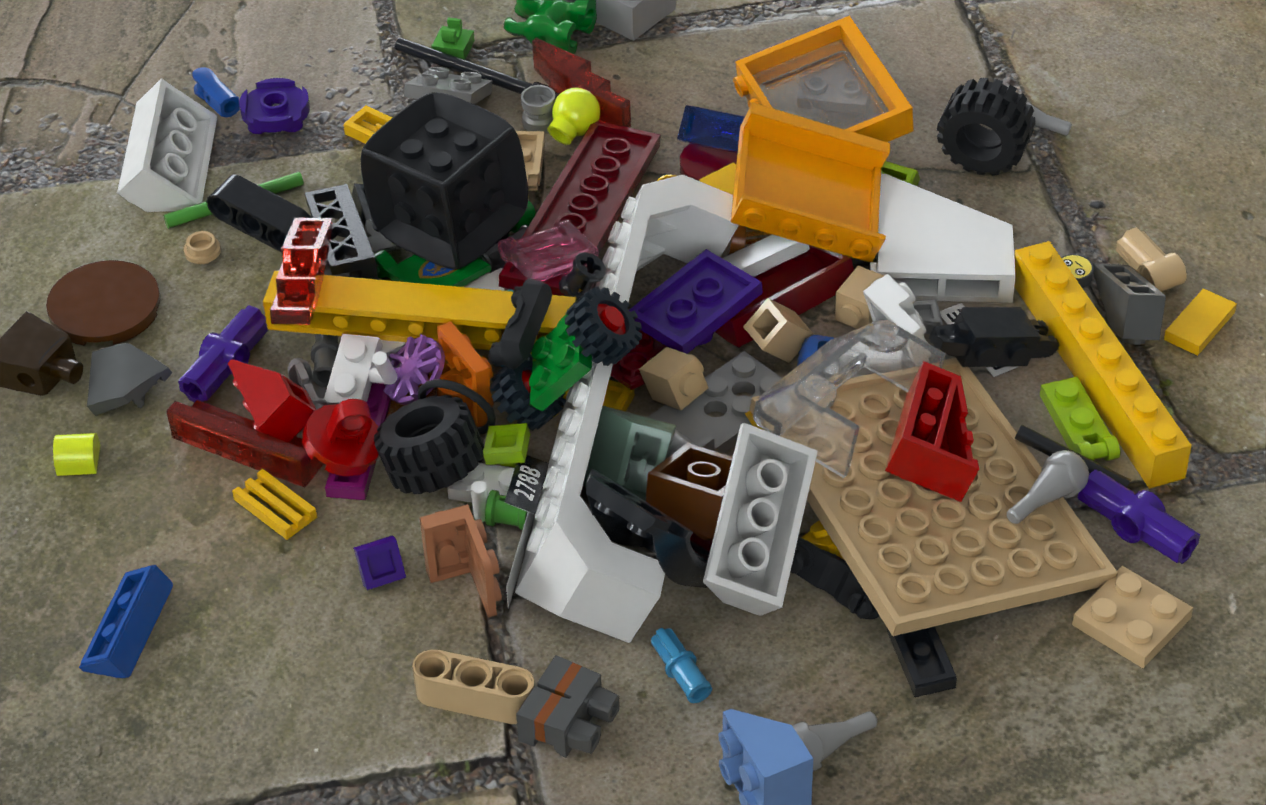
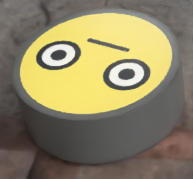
(1080, 267)

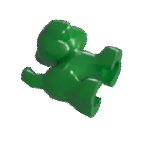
(553, 21)

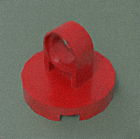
(342, 437)

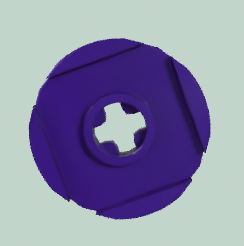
(262, 116)

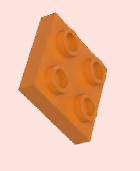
(466, 368)

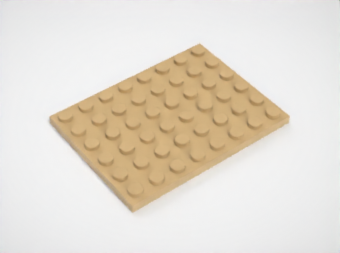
(942, 558)

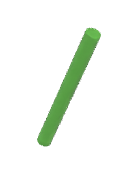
(201, 210)

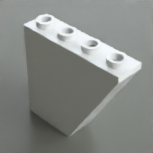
(943, 246)

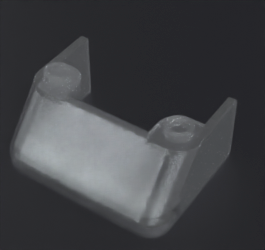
(802, 399)

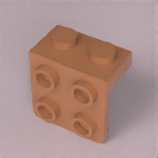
(456, 547)

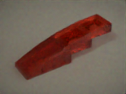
(566, 71)
(302, 271)

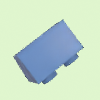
(765, 760)

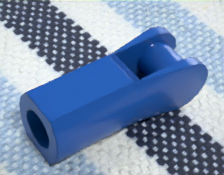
(215, 92)

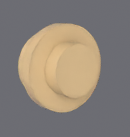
(201, 247)

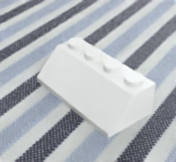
(167, 151)
(759, 520)

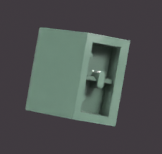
(629, 448)

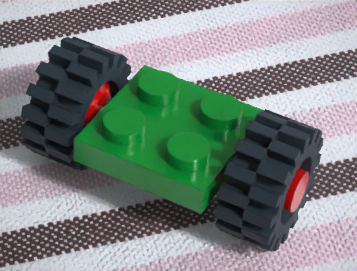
(593, 330)

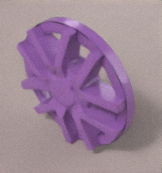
(416, 363)

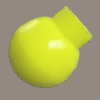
(573, 114)

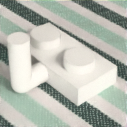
(356, 367)
(478, 484)

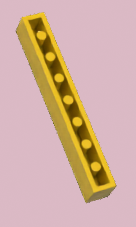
(409, 309)
(1102, 365)

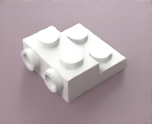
(894, 303)

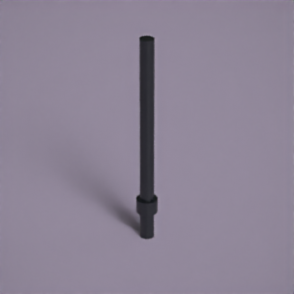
(461, 65)

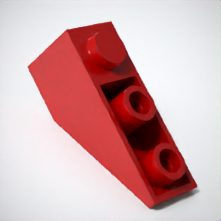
(274, 401)

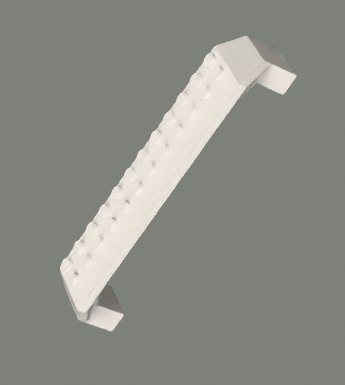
(568, 556)

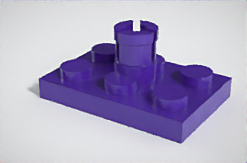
(696, 302)

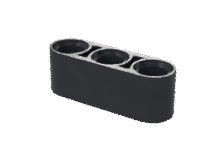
(254, 210)

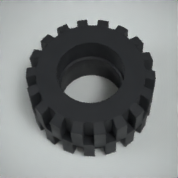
(998, 109)
(429, 444)

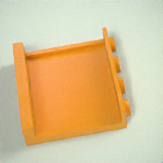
(809, 182)

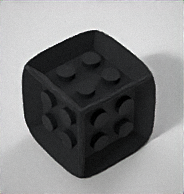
(445, 179)

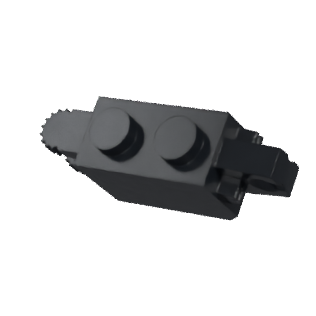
(994, 337)

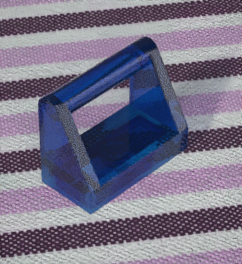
(710, 128)

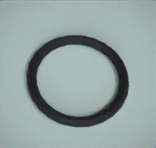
(439, 383)

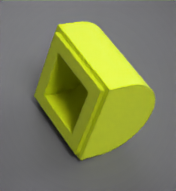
(76, 454)

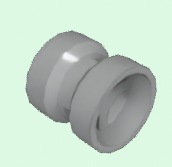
(537, 107)

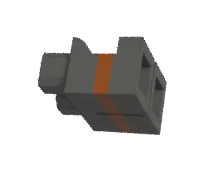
(562, 708)

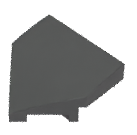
(122, 375)

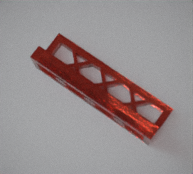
(238, 441)

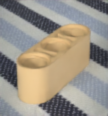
(471, 685)

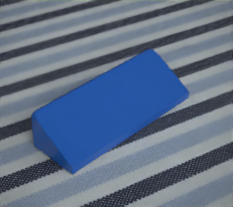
(127, 623)

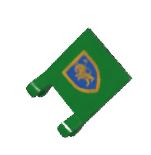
(422, 271)

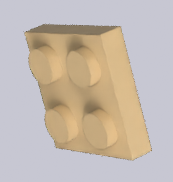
(1132, 616)

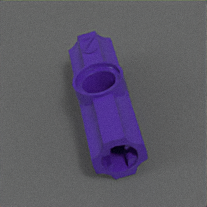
(218, 349)
(1139, 517)

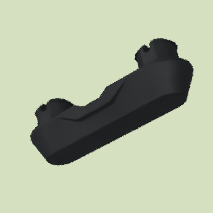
(523, 327)
(832, 575)

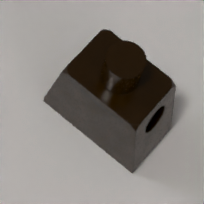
(36, 357)

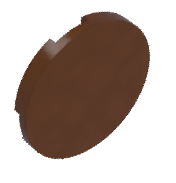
(104, 302)

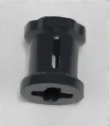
(581, 276)

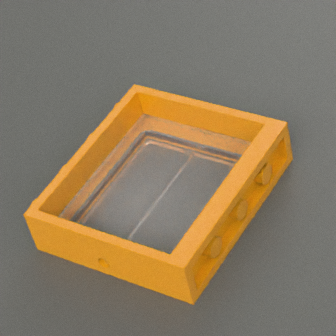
(828, 79)

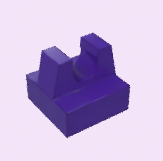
(379, 562)

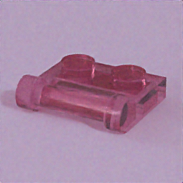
(547, 251)

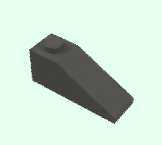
(1130, 302)

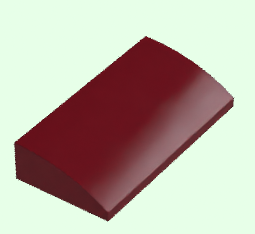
(794, 284)

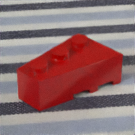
(933, 435)

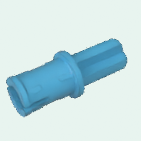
(681, 665)

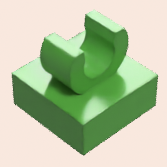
(454, 39)

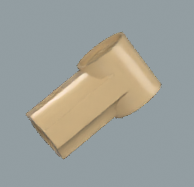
(1145, 257)

